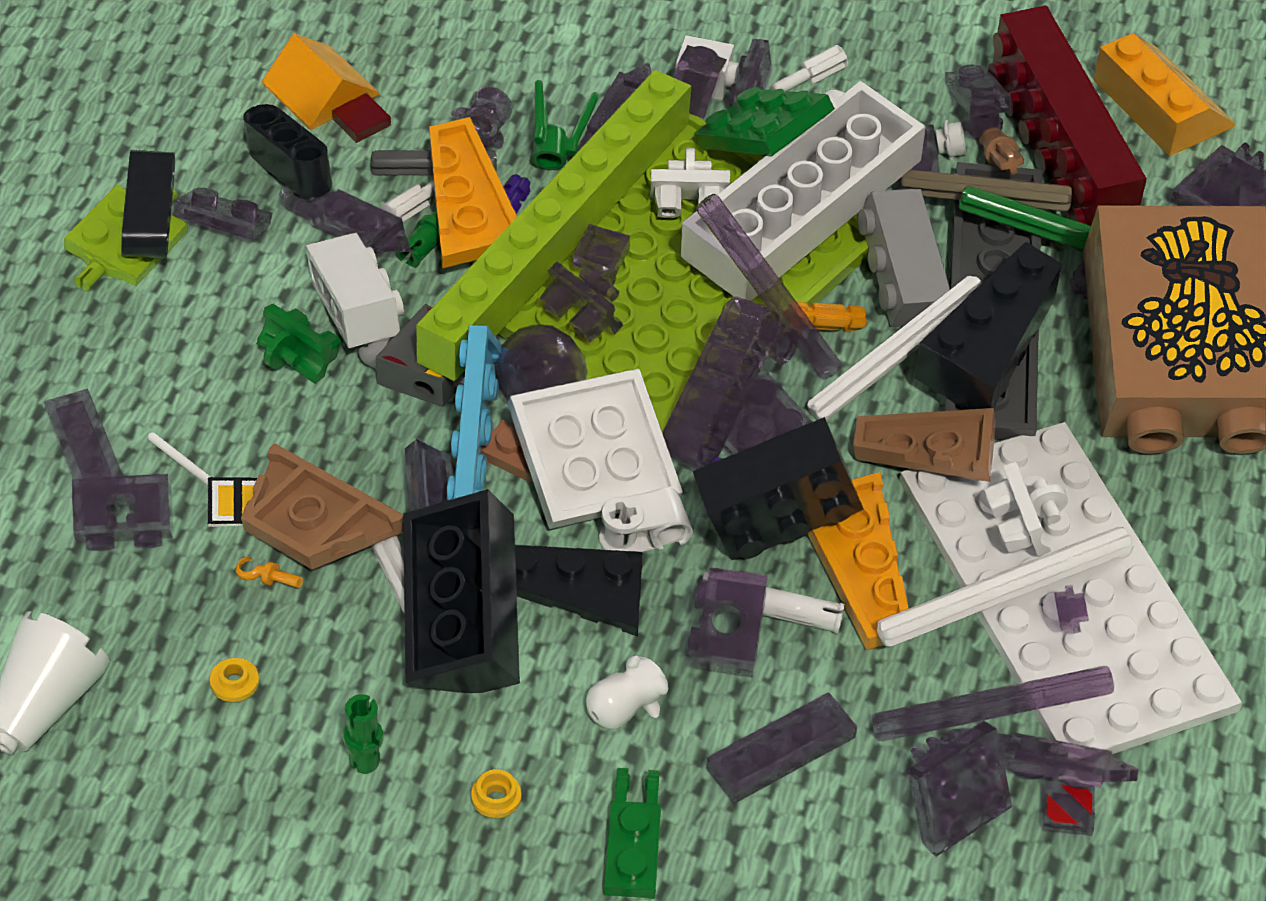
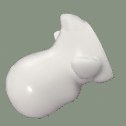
(621, 695)

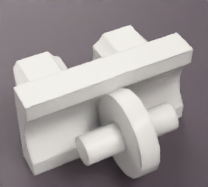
(686, 181)
(1026, 528)

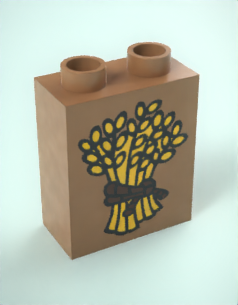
(1179, 324)

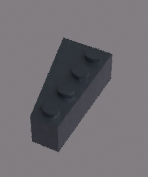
(988, 333)

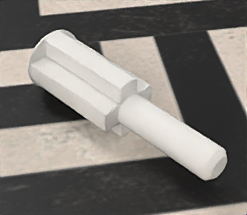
(815, 68)
(410, 201)

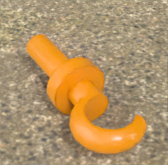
(268, 574)

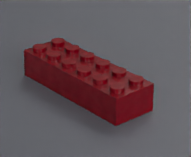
(1063, 114)

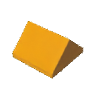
(314, 80)

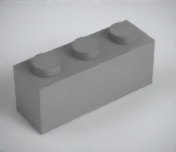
(902, 253)

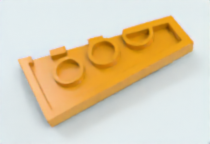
(467, 193)
(863, 561)

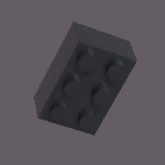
(778, 490)

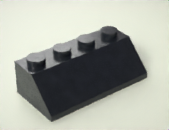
(461, 595)

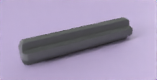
(408, 162)

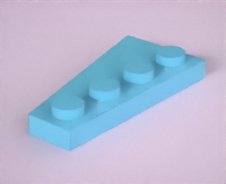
(471, 399)

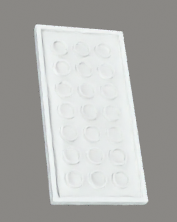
(1135, 622)

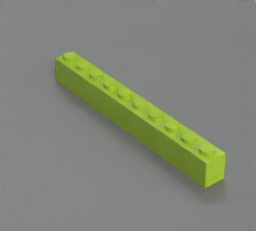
(555, 221)

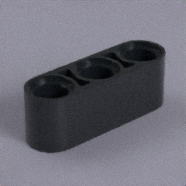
(288, 150)
(148, 204)

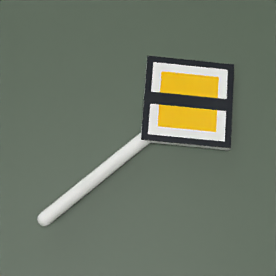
(225, 494)

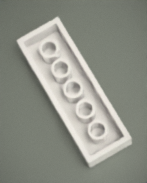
(809, 186)

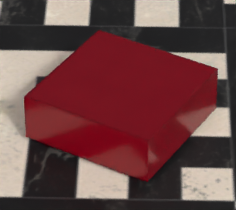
(361, 117)

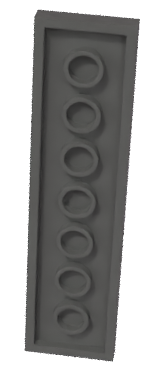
(979, 250)

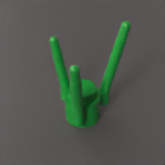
(550, 141)

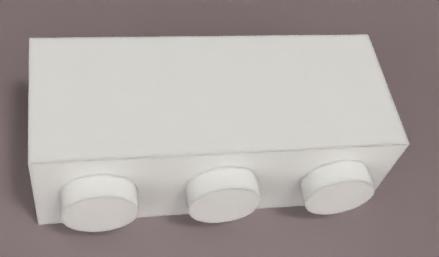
(354, 290)

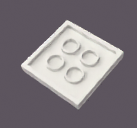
(591, 445)

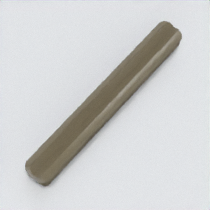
(951, 186)

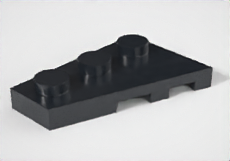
(583, 581)

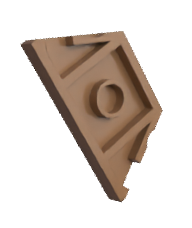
(314, 512)

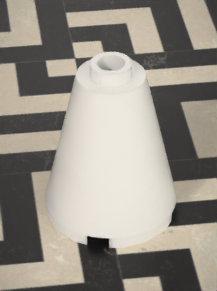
(43, 678)

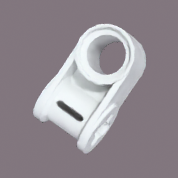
(648, 520)

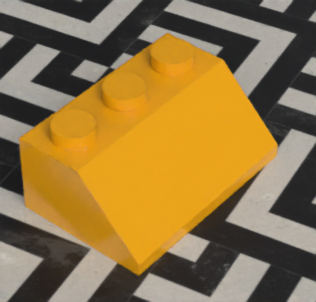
(1158, 94)

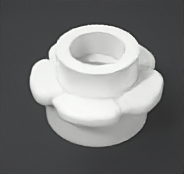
(951, 139)

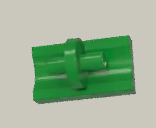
(292, 343)

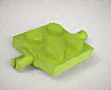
(99, 241)

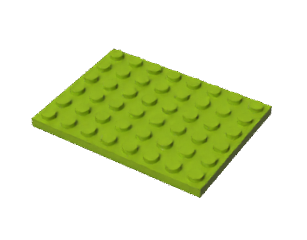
(664, 299)

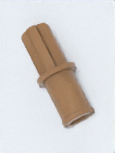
(1001, 150)

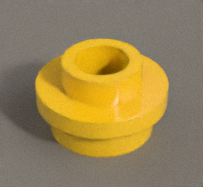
(237, 689)
(494, 781)

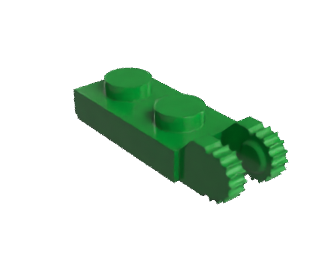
(633, 840)

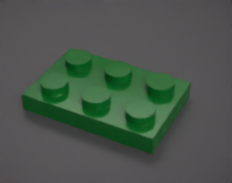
(763, 121)

